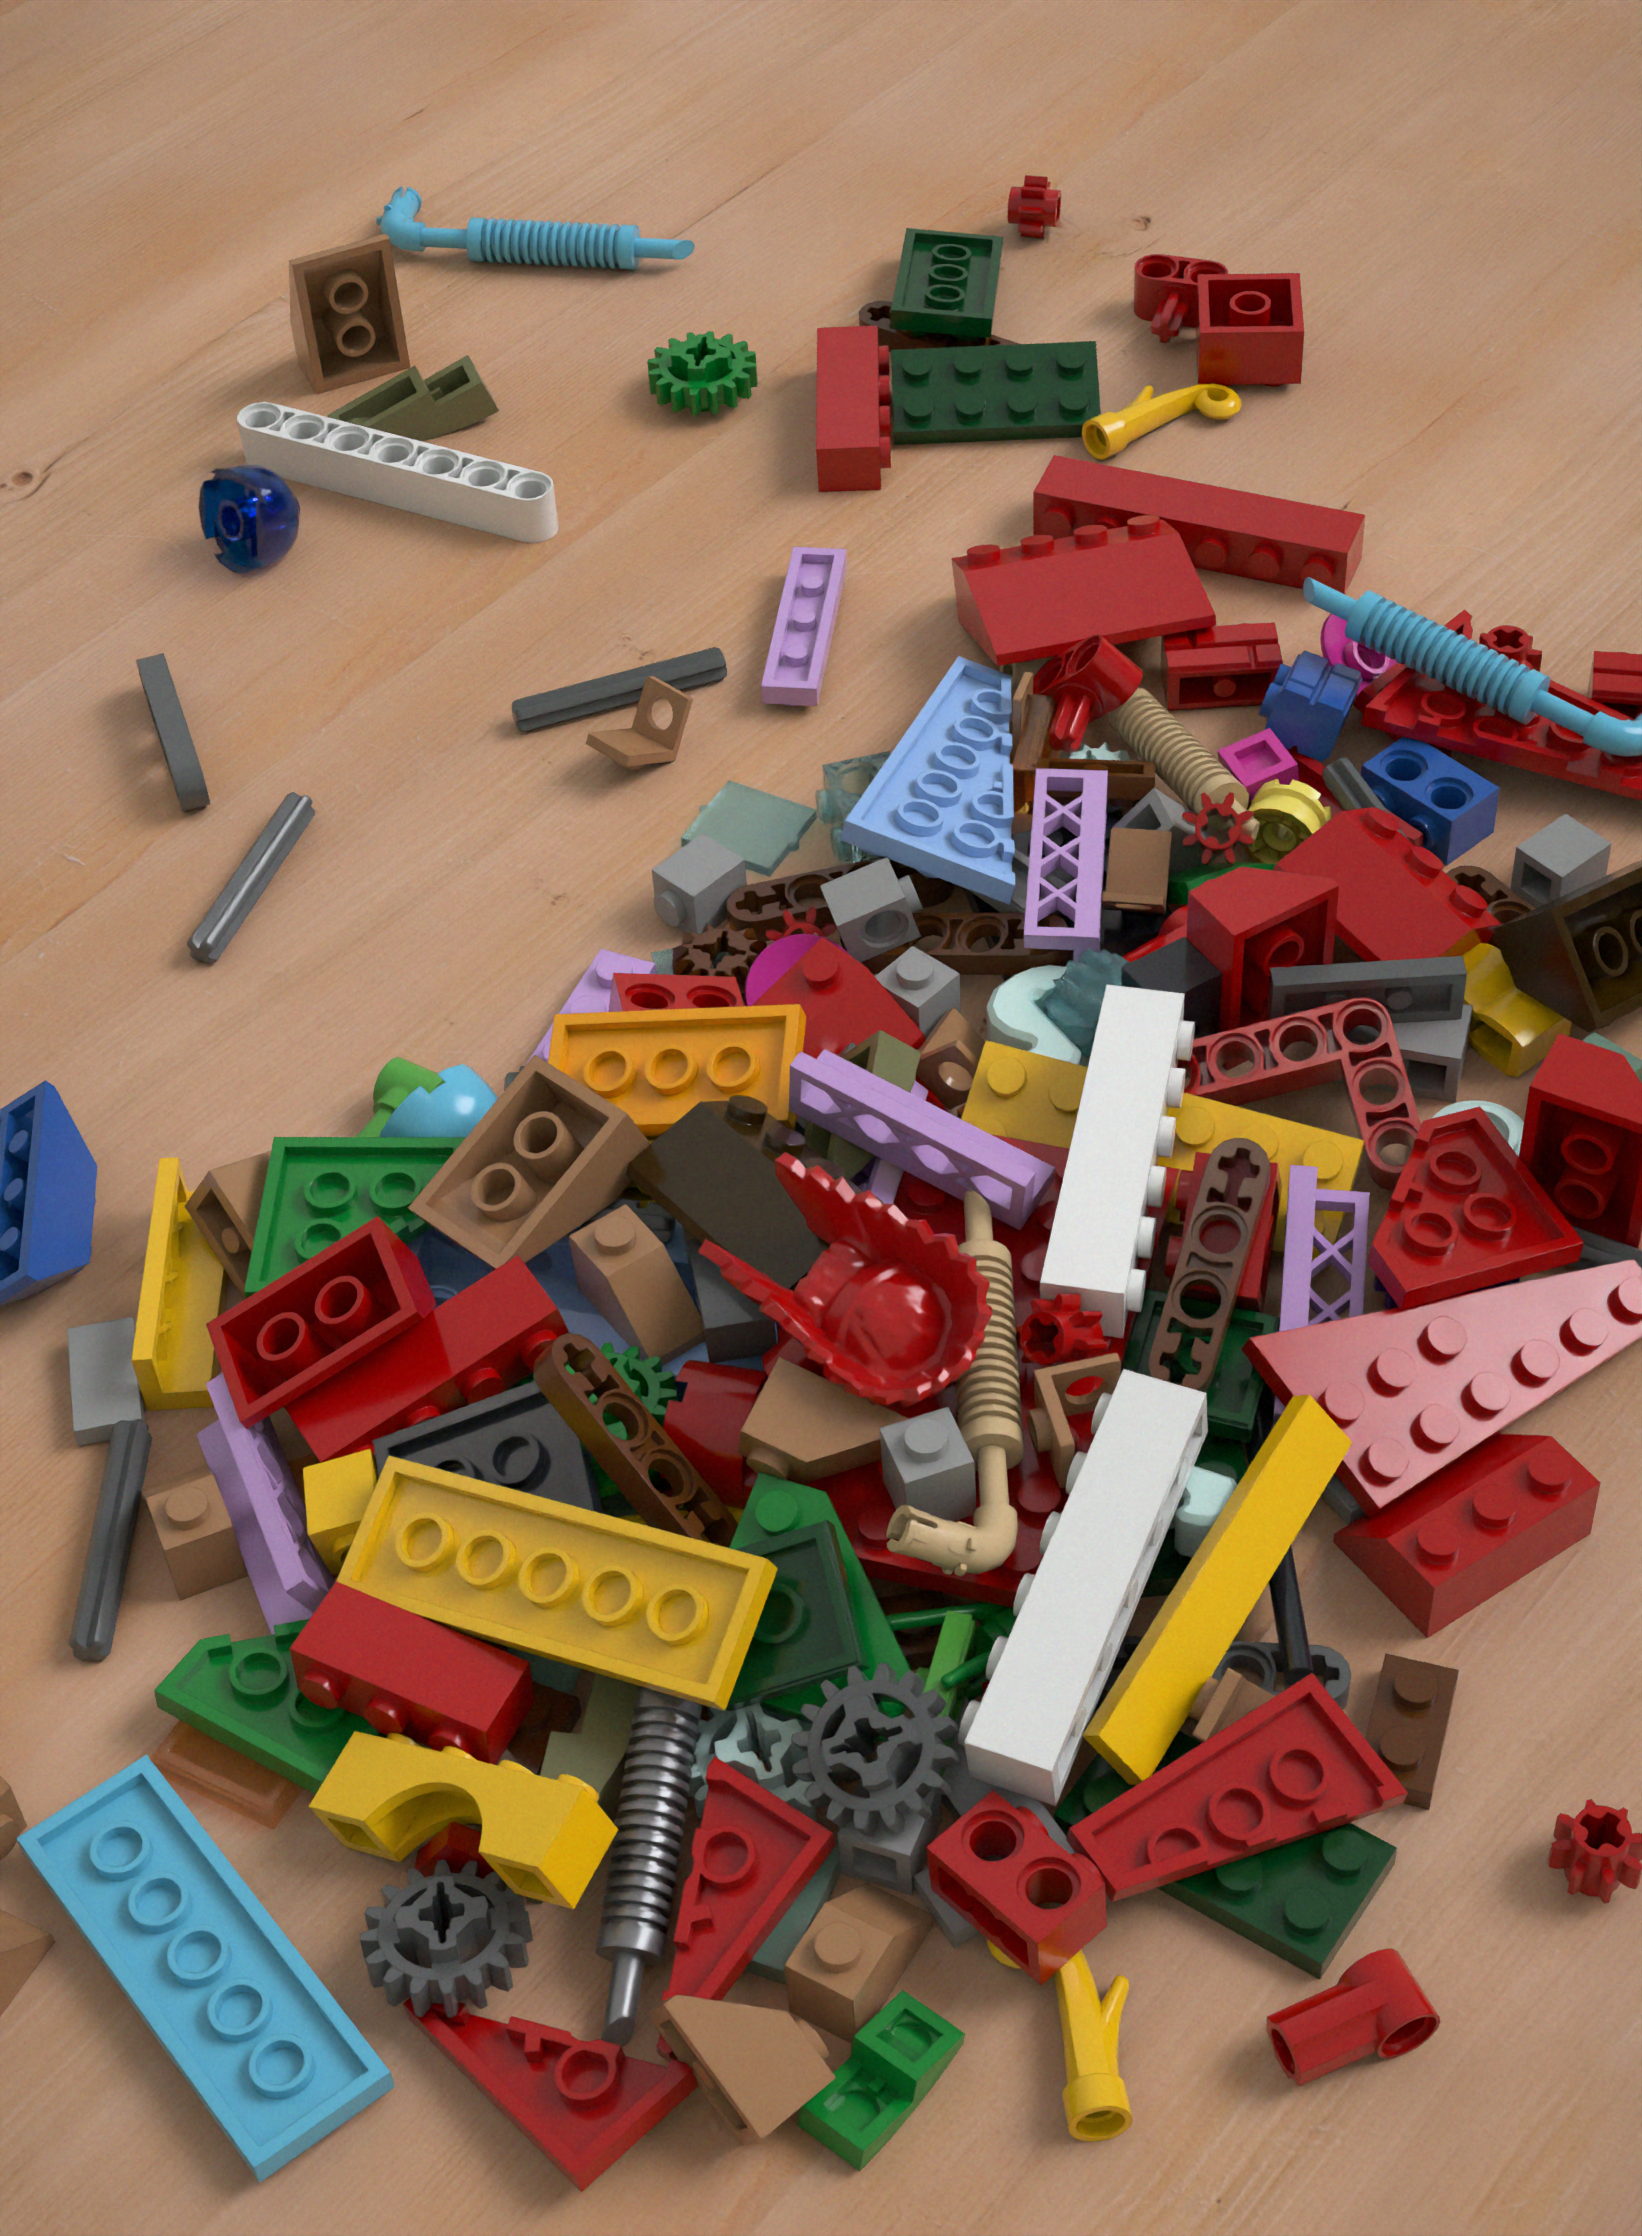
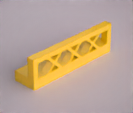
(178, 1296)

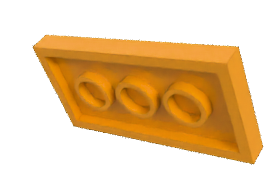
(672, 1059)

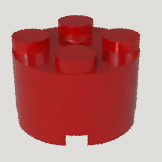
(710, 1424)

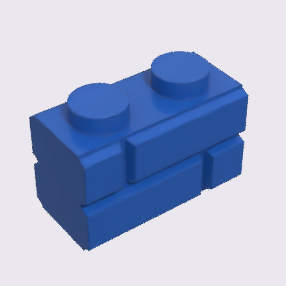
(1310, 704)

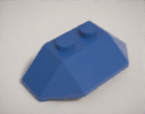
(43, 1194)

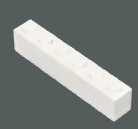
(1116, 1152)
(1085, 1587)

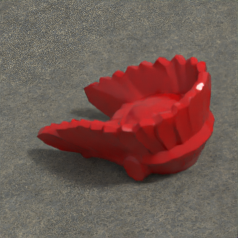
(881, 1307)

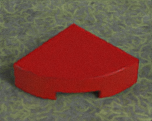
(457, 1846)

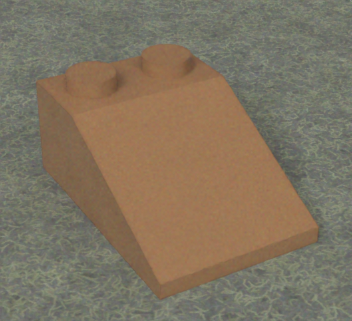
(347, 314)
(531, 1168)

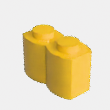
(1505, 1022)

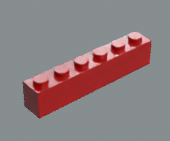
(1219, 526)

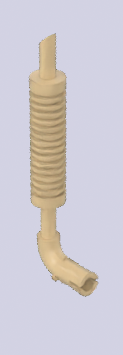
(1177, 754)
(988, 1422)

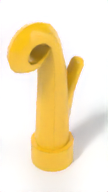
(1112, 431)
(1094, 2094)

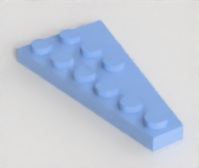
(948, 788)

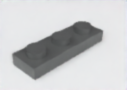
(1407, 988)

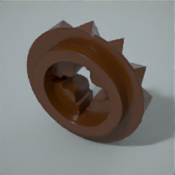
(698, 949)

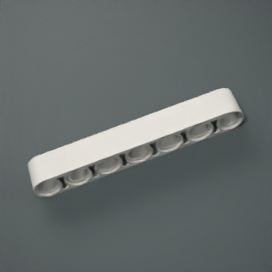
(400, 472)

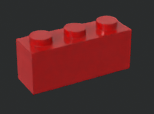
(411, 1675)

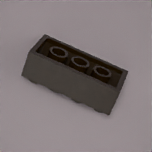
(1582, 950)
(722, 1184)

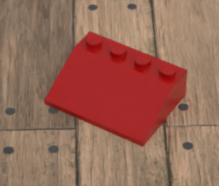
(1062, 590)

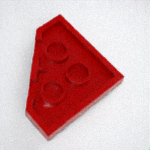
(1466, 1216)

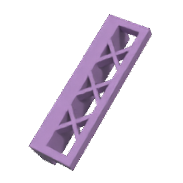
(1087, 870)
(917, 1136)
(1298, 1248)
(264, 1512)

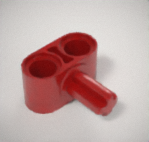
(1168, 291)
(1085, 686)

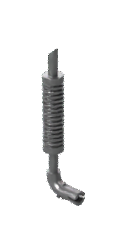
(645, 1850)

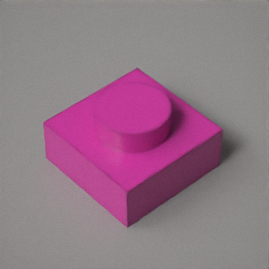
(1258, 761)

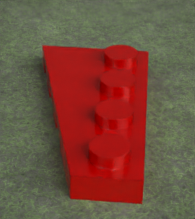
(1248, 1789)

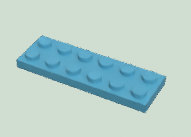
(206, 1967)

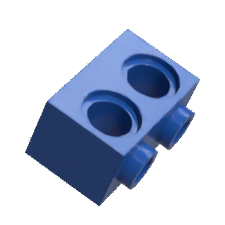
(1434, 796)

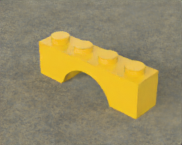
(535, 1829)

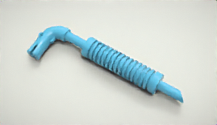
(528, 240)
(1469, 667)

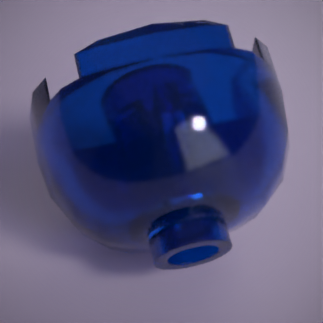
(249, 516)

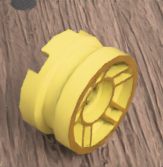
(1285, 819)

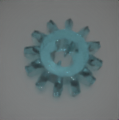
(1080, 994)

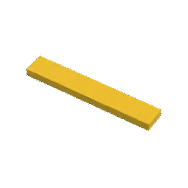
(1217, 1590)

